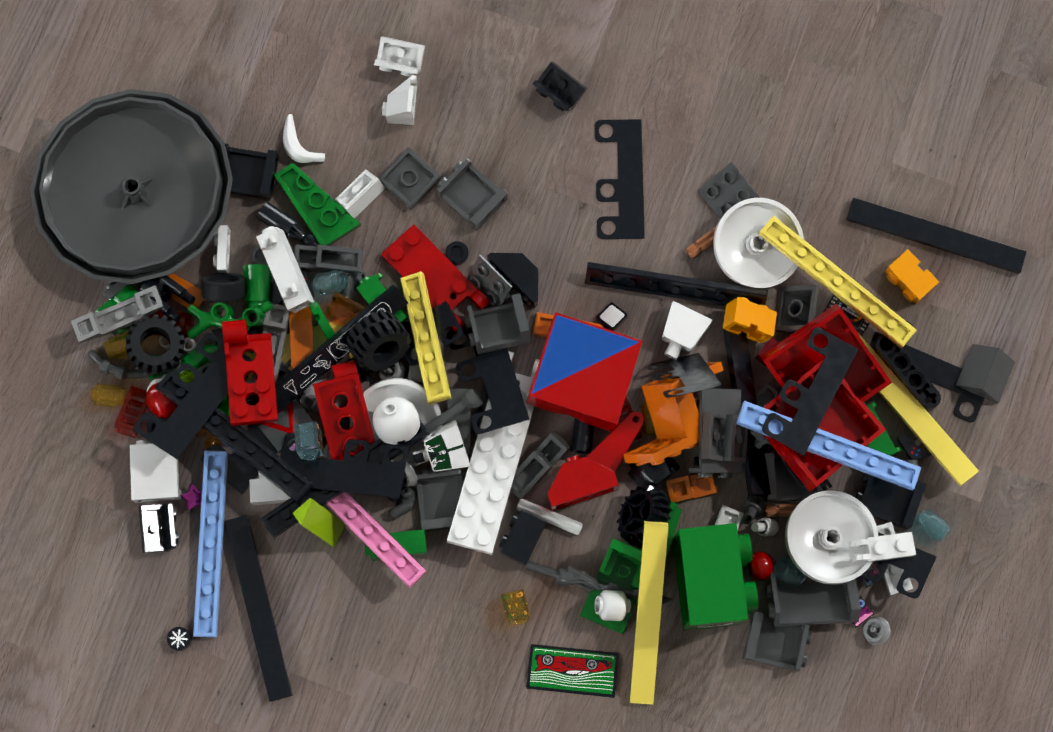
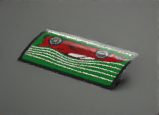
(572, 670)

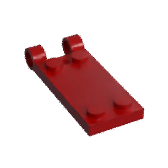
(416, 253)

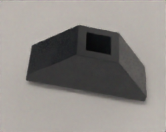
(519, 273)

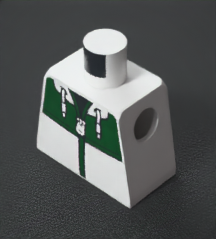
(443, 449)

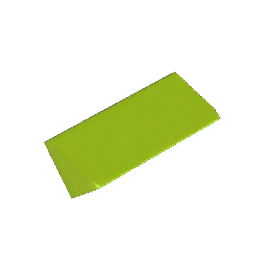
(320, 521)

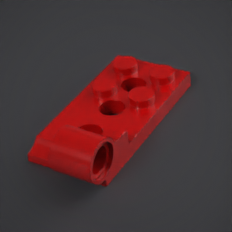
(236, 344)
(348, 383)

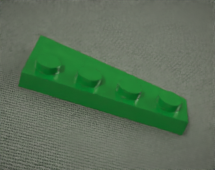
(318, 210)

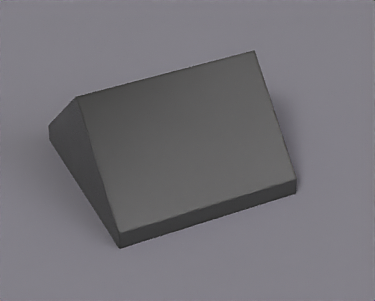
(796, 307)
(986, 372)

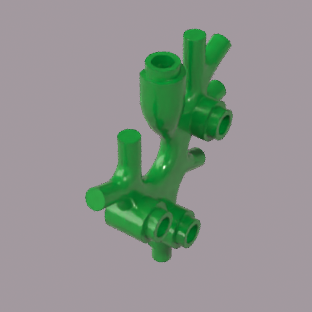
(215, 318)

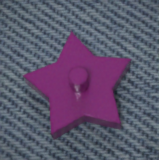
(192, 497)

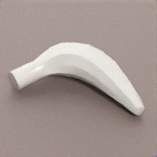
(293, 147)

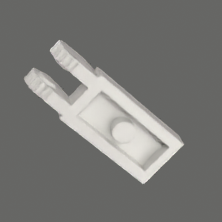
(885, 547)

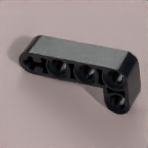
(910, 370)

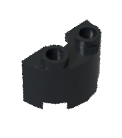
(654, 474)

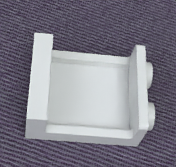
(153, 474)

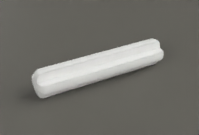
(550, 516)

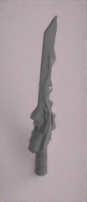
(584, 580)

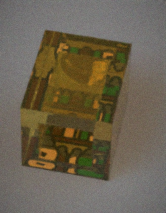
(515, 607)

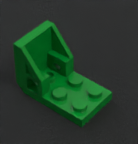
(621, 568)

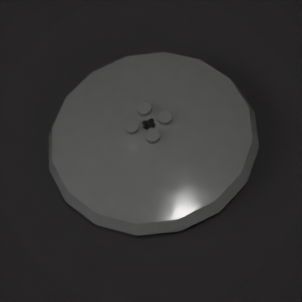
(121, 145)

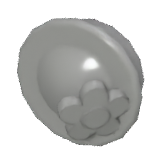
(396, 371)
(410, 476)
(877, 630)

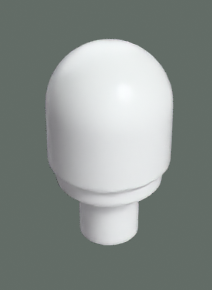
(766, 527)

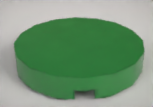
(322, 320)

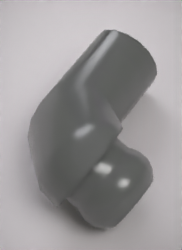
(353, 280)

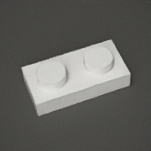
(222, 240)

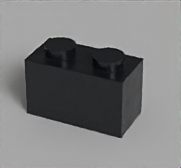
(522, 538)

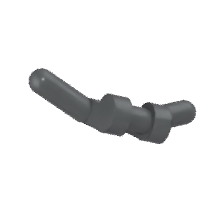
(120, 372)

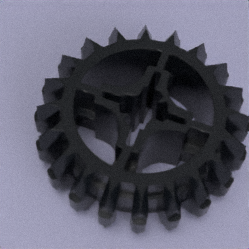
(642, 505)

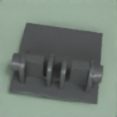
(726, 190)
(490, 282)

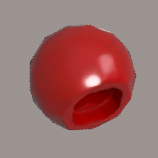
(761, 566)

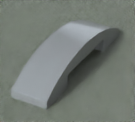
(117, 316)
(277, 324)

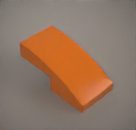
(691, 487)

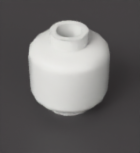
(612, 605)

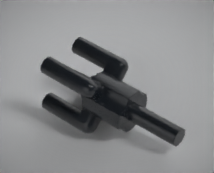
(166, 288)

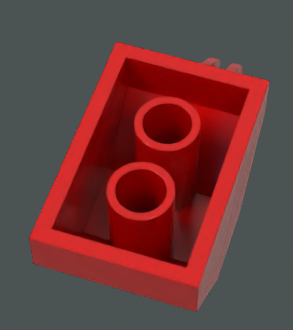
(595, 474)

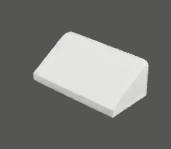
(360, 193)

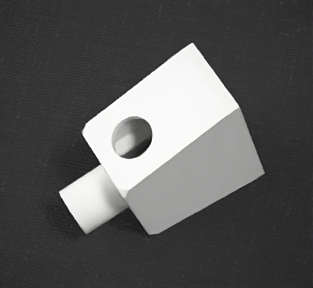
(683, 329)

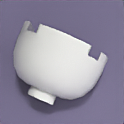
(396, 420)

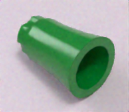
(257, 284)

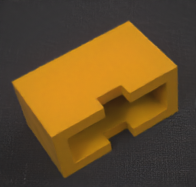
(910, 277)
(750, 318)

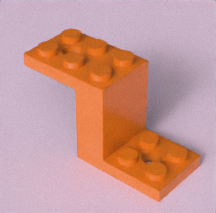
(673, 420)

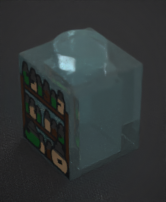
(308, 440)

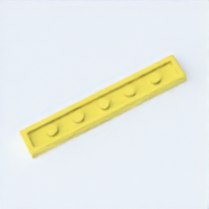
(425, 338)

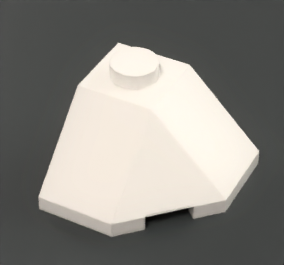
(401, 103)

